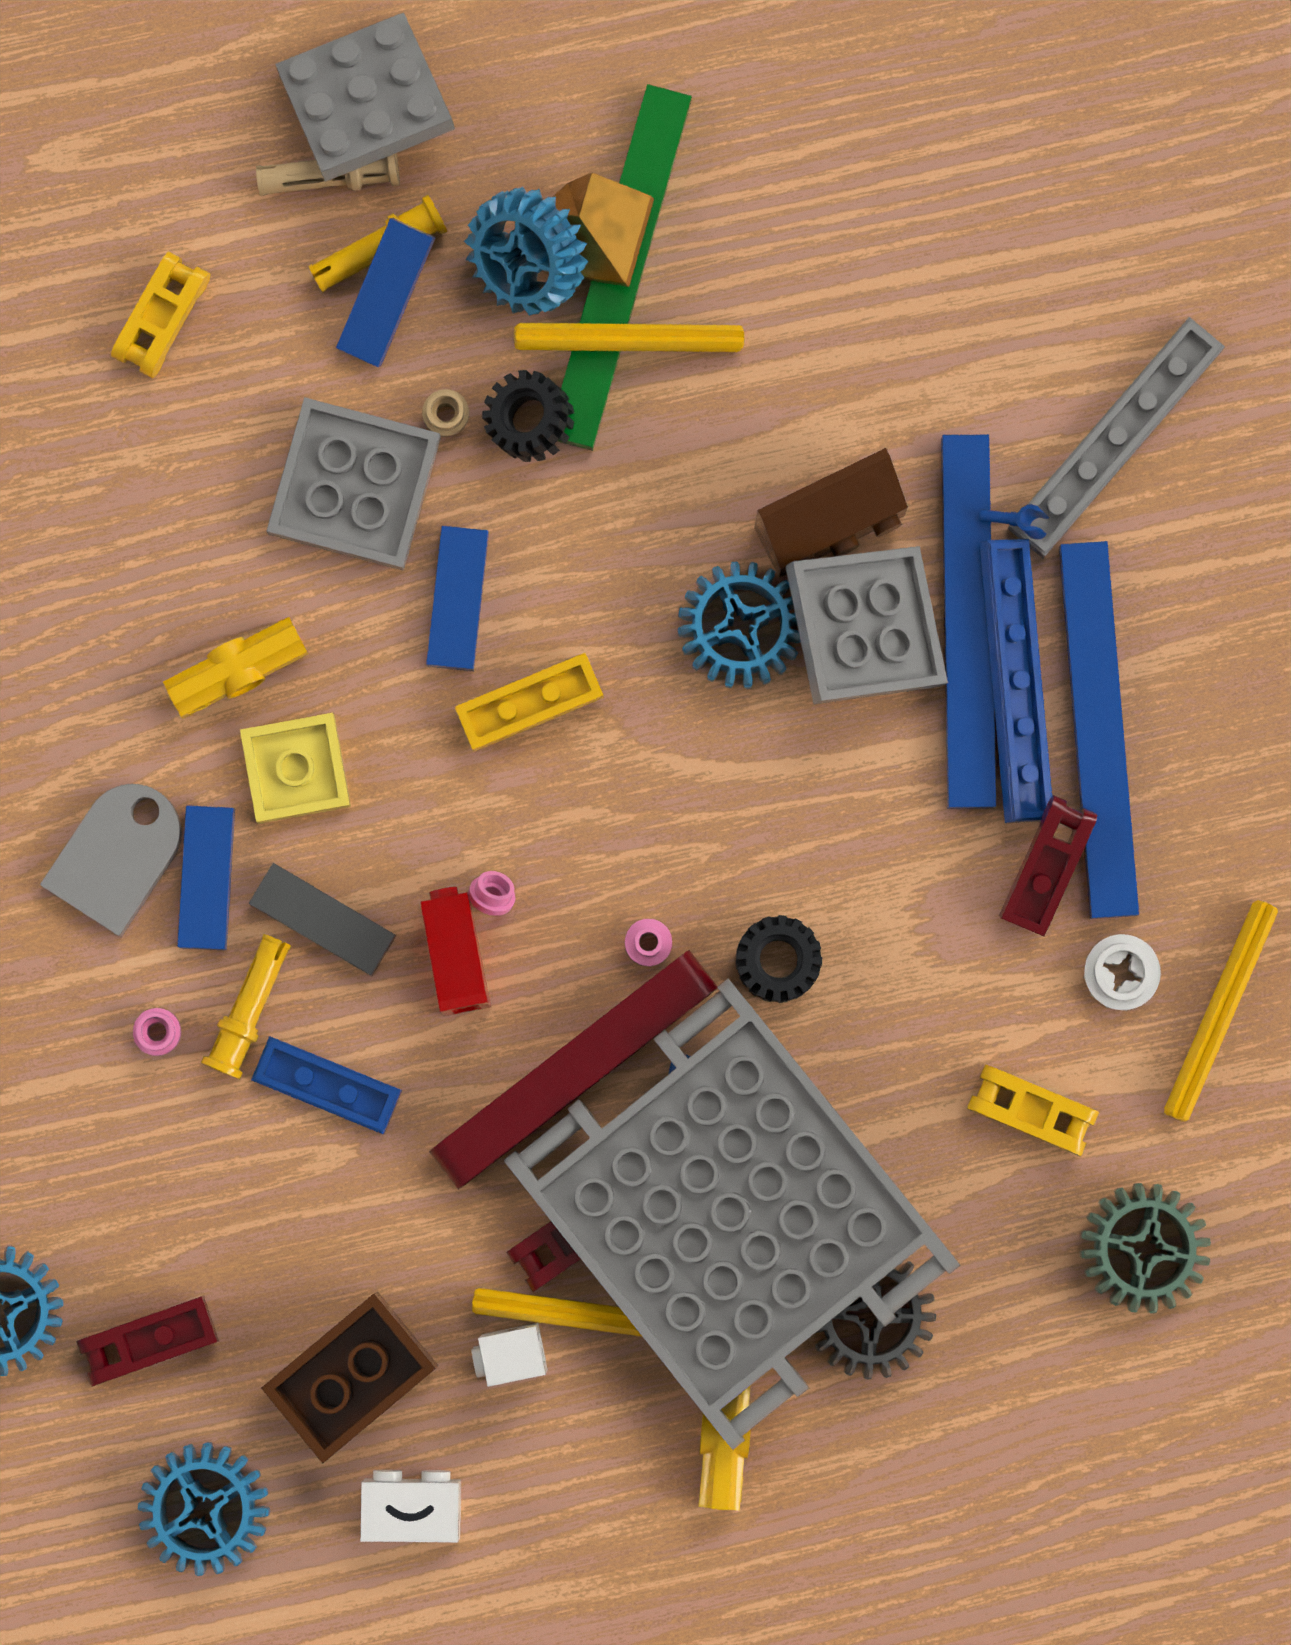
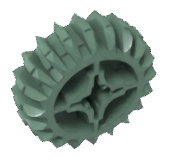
(1142, 1270)

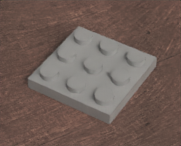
(365, 96)
(353, 484)
(866, 624)

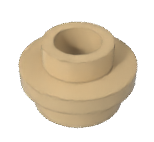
(441, 399)

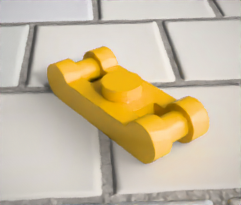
(160, 314)
(1033, 1110)

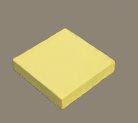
(295, 768)

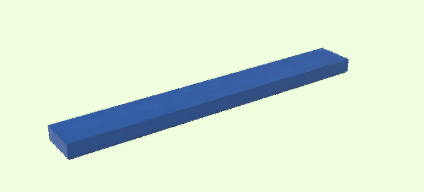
(967, 656)
(1099, 728)

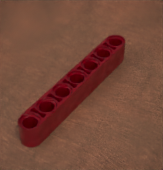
(573, 1069)

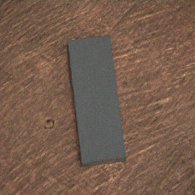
(322, 919)

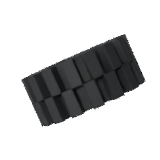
(508, 401)
(778, 929)

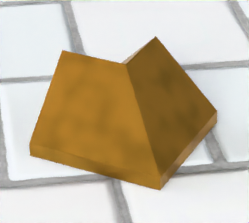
(611, 225)

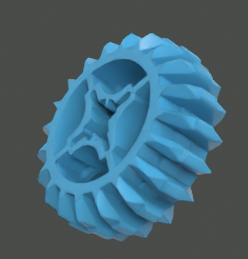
(538, 243)
(721, 635)
(18, 1302)
(217, 1526)

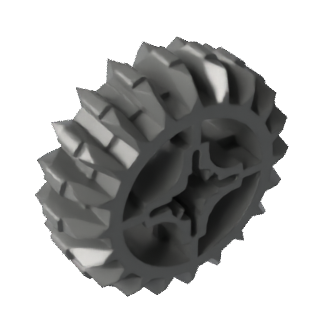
(868, 1355)

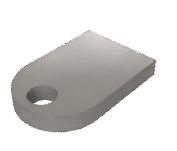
(113, 859)

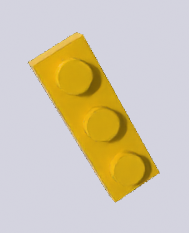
(529, 702)

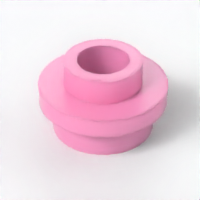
(492, 893)
(653, 957)
(146, 1021)

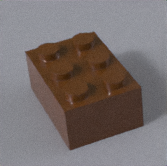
(349, 1377)

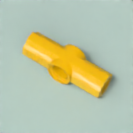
(235, 668)
(721, 1465)

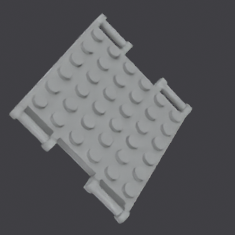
(730, 1213)

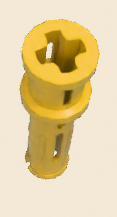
(361, 253)
(239, 1028)

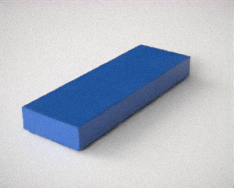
(385, 292)
(457, 598)
(206, 878)
(326, 1085)

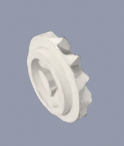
(1142, 964)

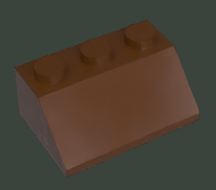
(833, 513)

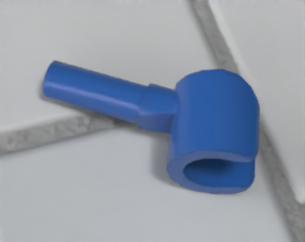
(1021, 519)

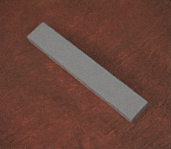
(1121, 432)

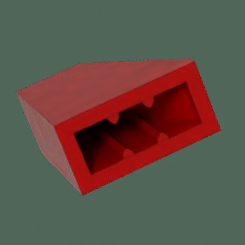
(454, 952)

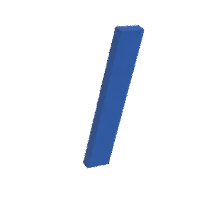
(1016, 679)

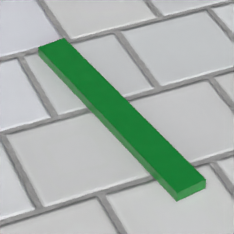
(648, 171)

